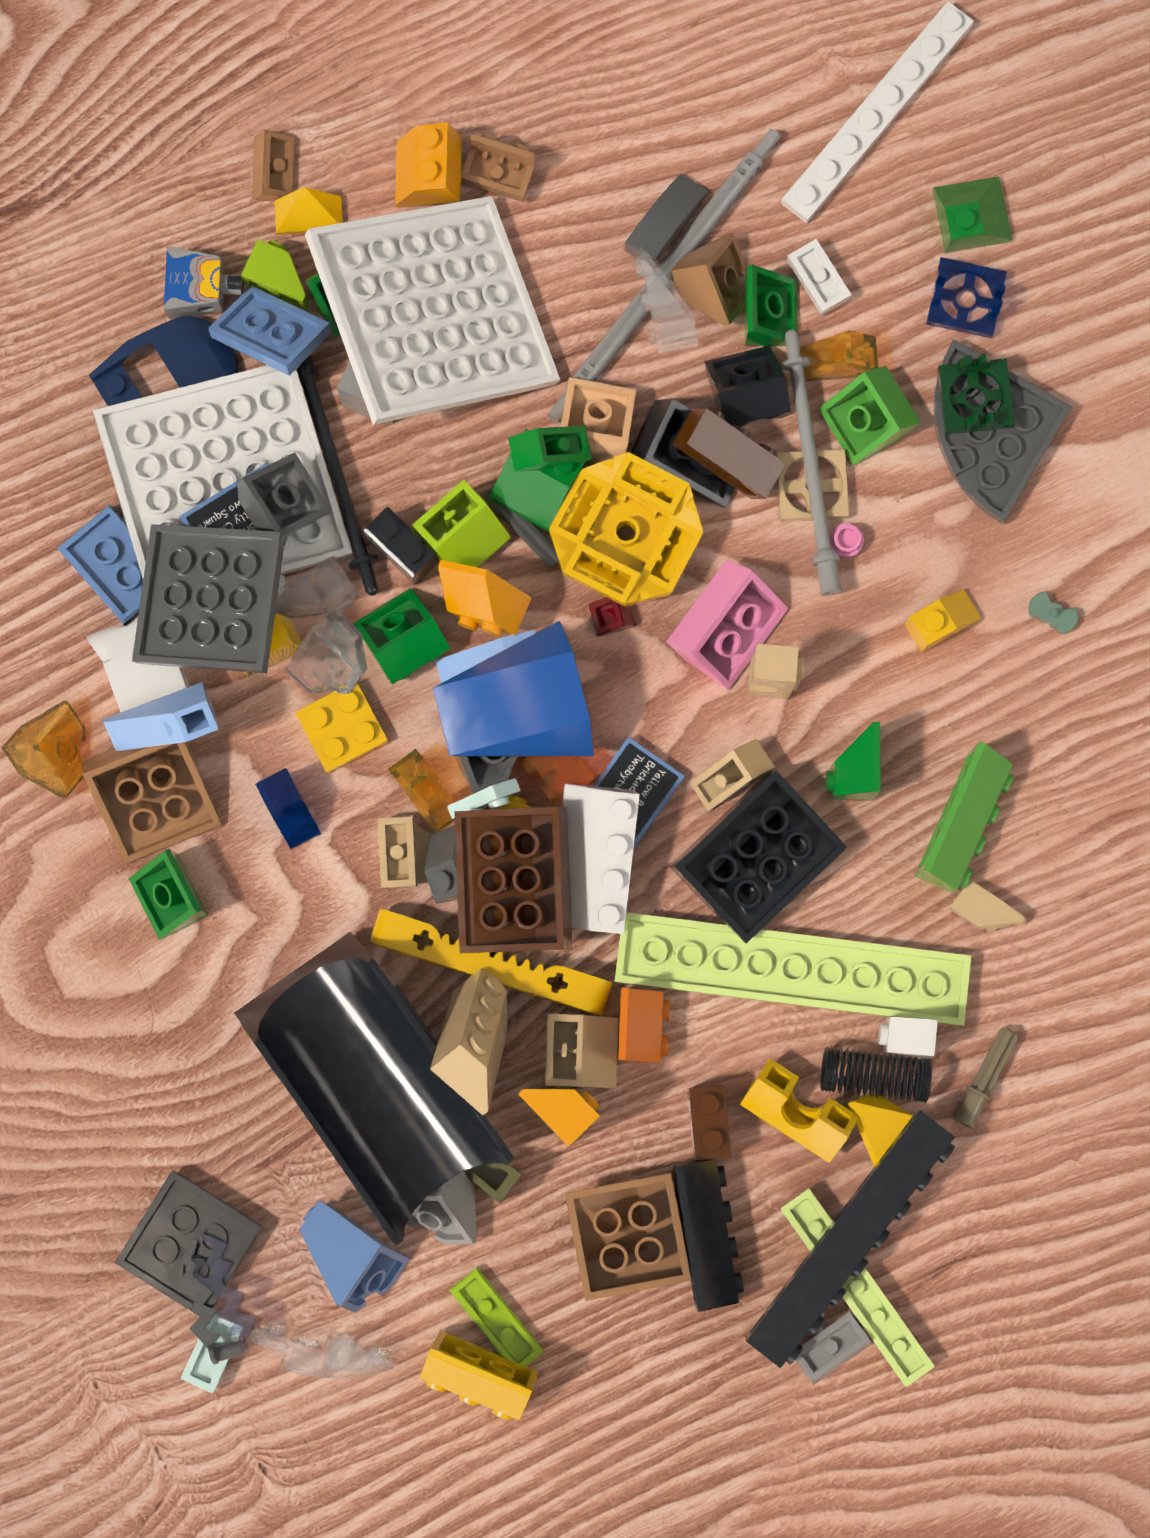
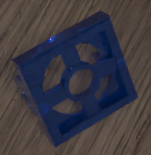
(992, 277)

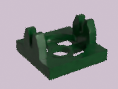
(976, 422)

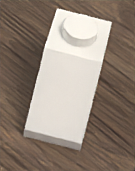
(908, 1036)

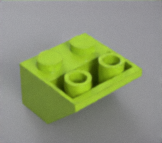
(462, 528)

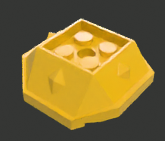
(634, 496)

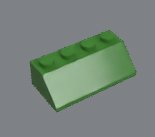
(964, 819)

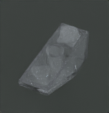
(670, 312)

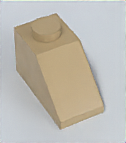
(732, 774)

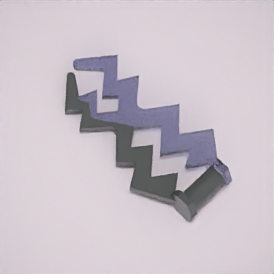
(214, 1285)

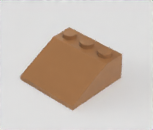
(150, 797)

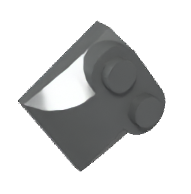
(281, 497)

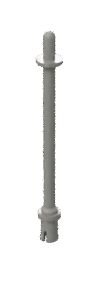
(825, 558)

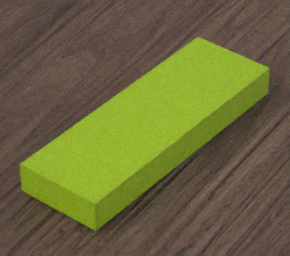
(496, 1318)

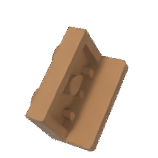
(499, 166)

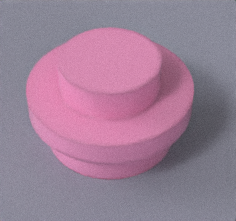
(846, 540)

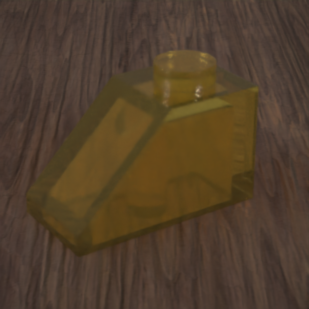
(840, 356)
(423, 789)

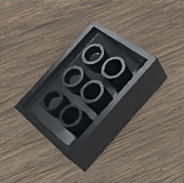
(758, 856)

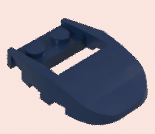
(183, 347)

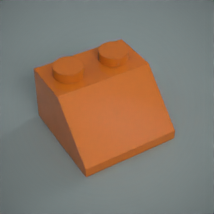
(641, 1026)

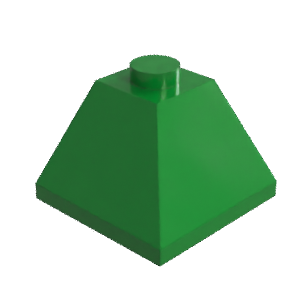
(972, 214)
(858, 769)

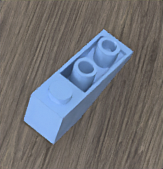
(164, 720)

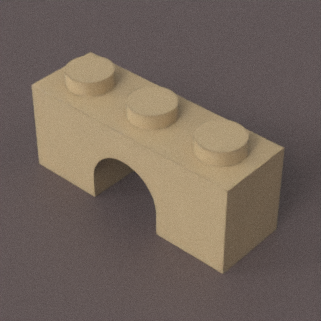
(774, 671)

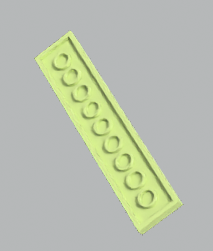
(793, 969)

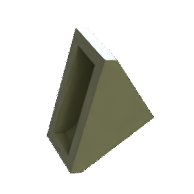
(494, 1178)

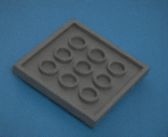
(209, 598)

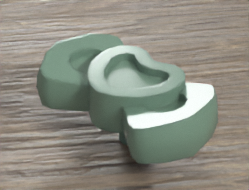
(1052, 613)

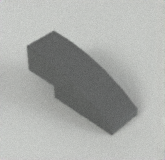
(666, 217)

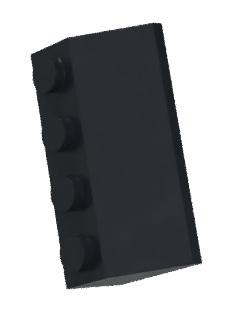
(706, 1234)

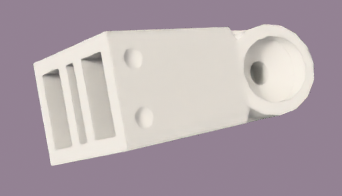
(133, 682)

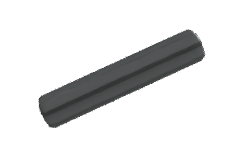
(527, 531)

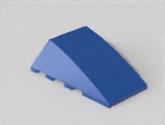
(518, 702)

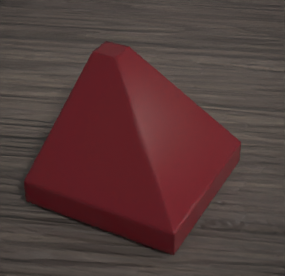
(610, 616)

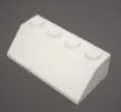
(600, 854)

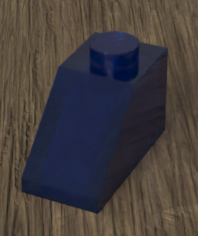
(288, 808)

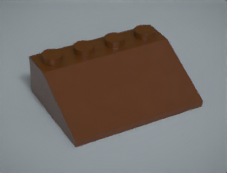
(513, 879)

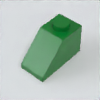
(549, 447)

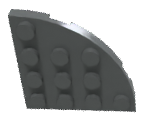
(998, 462)

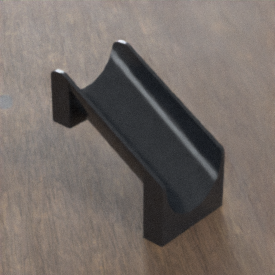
(367, 1082)

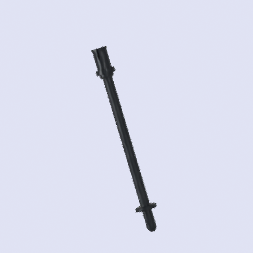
(308, 376)

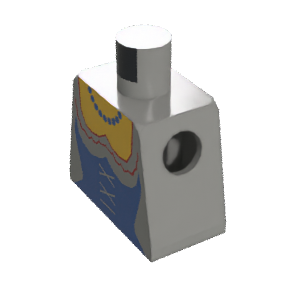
(197, 283)

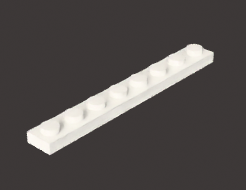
(877, 112)

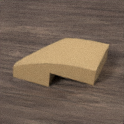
(985, 909)

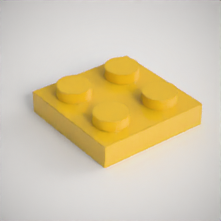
(341, 728)

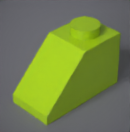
(274, 273)

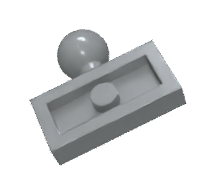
(832, 1347)

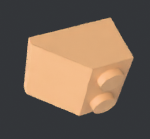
(605, 413)

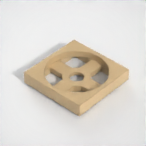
(830, 485)

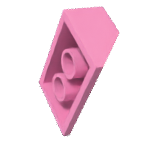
(727, 623)

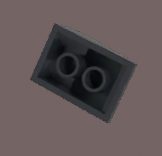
(656, 447)

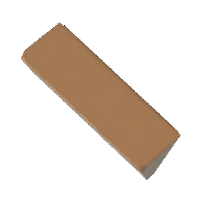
(273, 165)

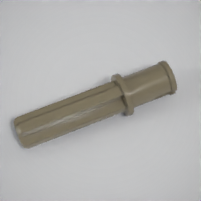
(986, 1078)

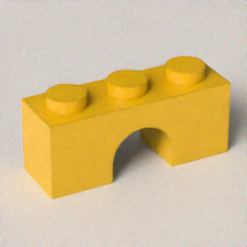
(817, 1129)

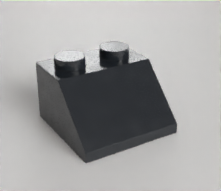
(748, 386)

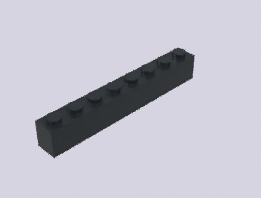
(850, 1238)

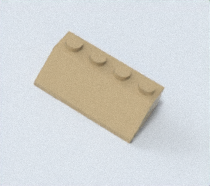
(473, 1039)

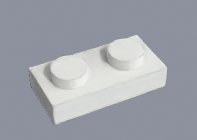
(818, 277)

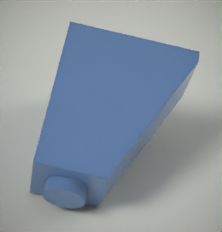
(350, 1256)

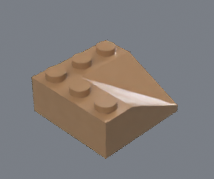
(628, 1236)

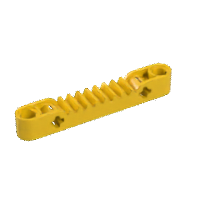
(399, 935)

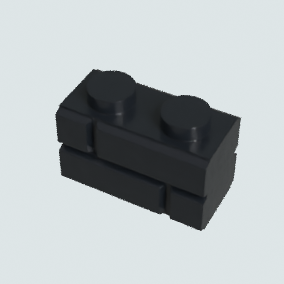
(401, 545)

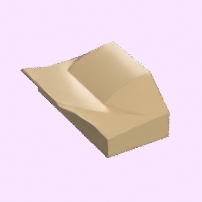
(401, 852)

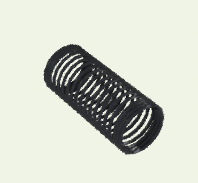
(922, 1079)

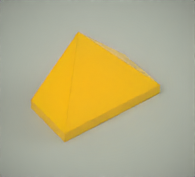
(306, 210)
(878, 1123)

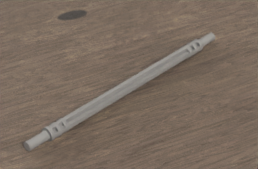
(689, 242)

